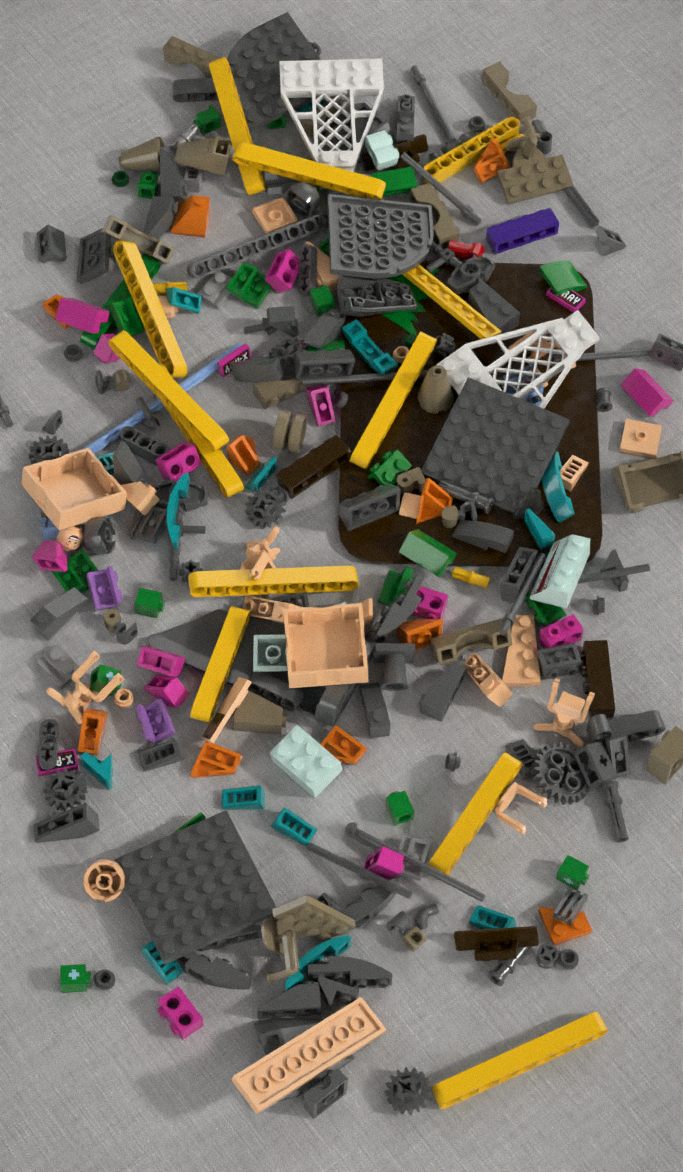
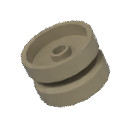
(290, 431)

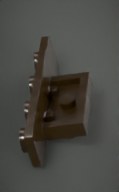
(411, 148)
(496, 943)

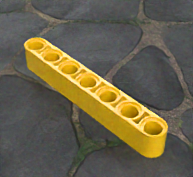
(471, 150)
(220, 664)
(475, 813)

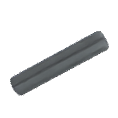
(582, 206)

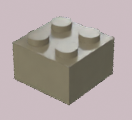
(667, 756)

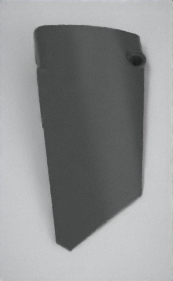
(197, 642)

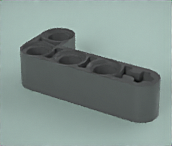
(633, 726)

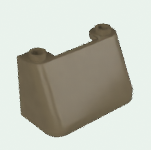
(650, 481)

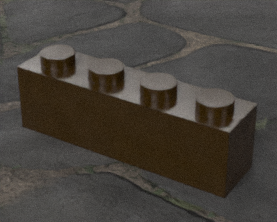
(314, 466)
(598, 677)

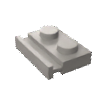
(215, 291)
(57, 666)
(418, 849)

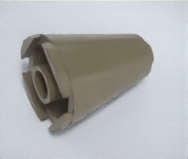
(143, 157)
(436, 391)

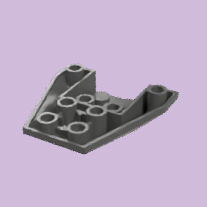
(377, 125)
(373, 296)
(278, 1031)

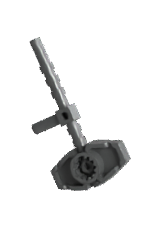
(465, 274)
(196, 498)

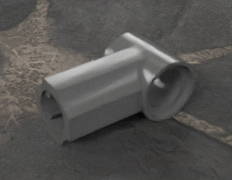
(545, 141)

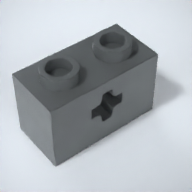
(595, 764)

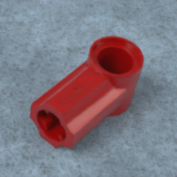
(466, 251)

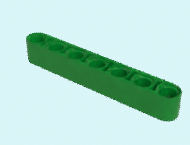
(121, 293)

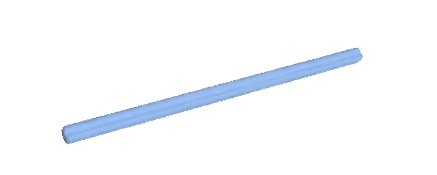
(156, 405)

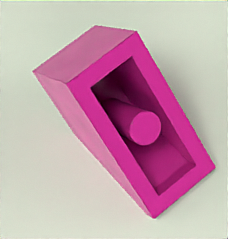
(104, 351)
(320, 404)
(51, 556)
(168, 689)
(385, 863)

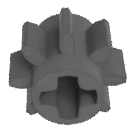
(444, 345)
(188, 568)

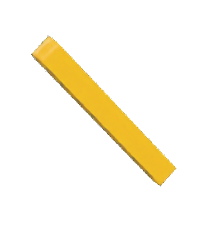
(235, 120)
(308, 171)
(149, 308)
(168, 391)
(393, 400)
(214, 462)
(273, 581)
(519, 1060)

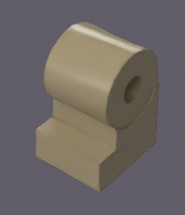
(410, 481)

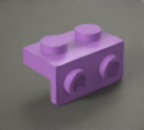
(104, 589)
(155, 721)

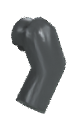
(423, 914)

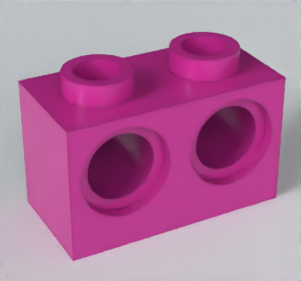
(283, 271)
(176, 458)
(430, 599)
(561, 633)
(160, 661)
(184, 1011)

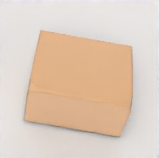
(410, 505)

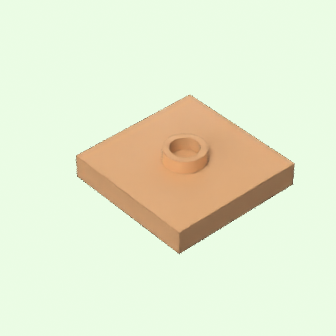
(274, 215)
(640, 438)

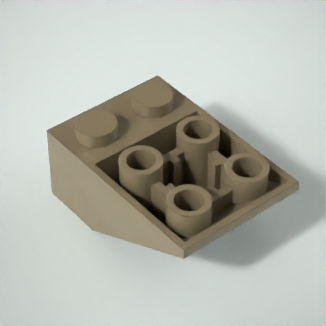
(205, 154)

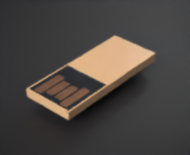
(232, 701)

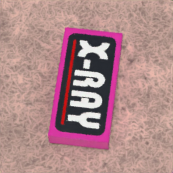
(570, 299)
(240, 354)
(65, 759)

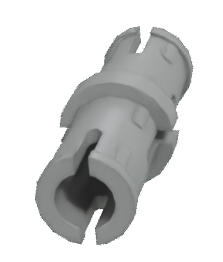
(185, 136)

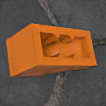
(92, 730)

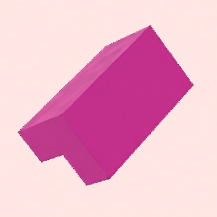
(81, 314)
(646, 392)

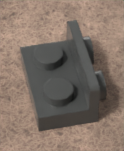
(668, 352)
(559, 661)

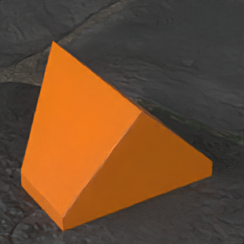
(243, 454)
(432, 501)

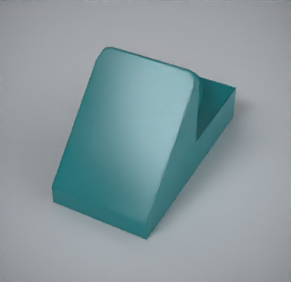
(101, 771)

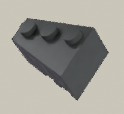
(493, 307)

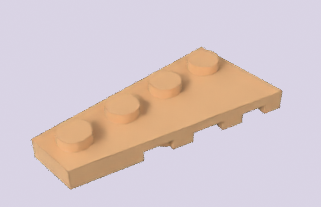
(522, 658)

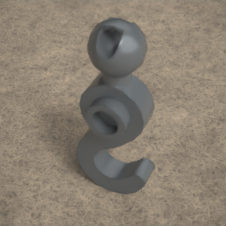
(450, 145)

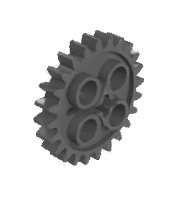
(562, 784)

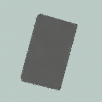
(277, 184)
(51, 244)

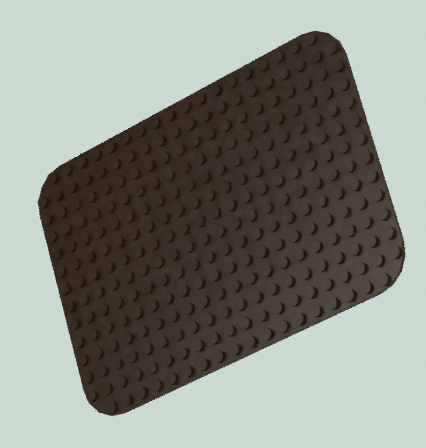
(416, 430)

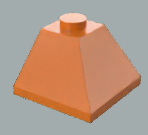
(192, 217)
(419, 631)

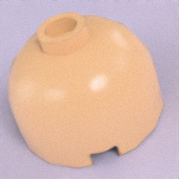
(104, 880)

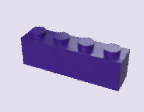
(522, 230)

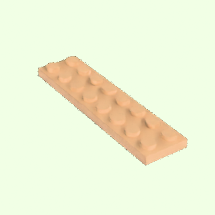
(308, 1055)

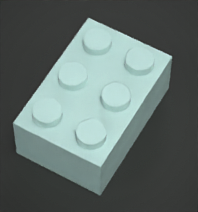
(306, 761)

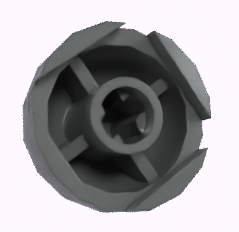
(303, 198)
(98, 535)

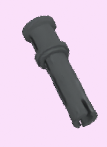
(480, 501)
(614, 802)
(506, 967)

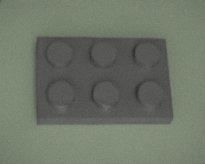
(93, 256)

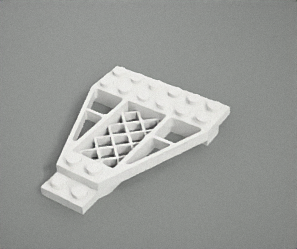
(332, 79)
(570, 334)

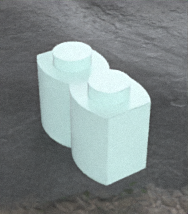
(381, 150)

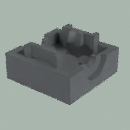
(322, 1097)

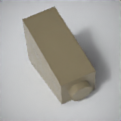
(259, 715)

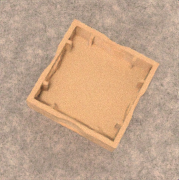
(73, 488)
(325, 645)

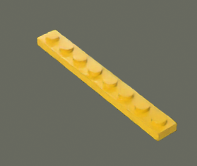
(452, 303)

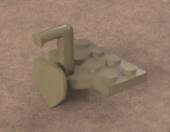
(531, 171)
(298, 920)

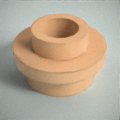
(401, 350)
(123, 693)

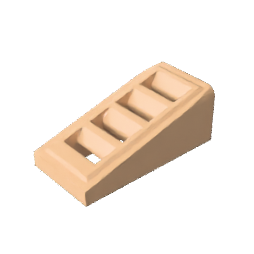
(570, 483)

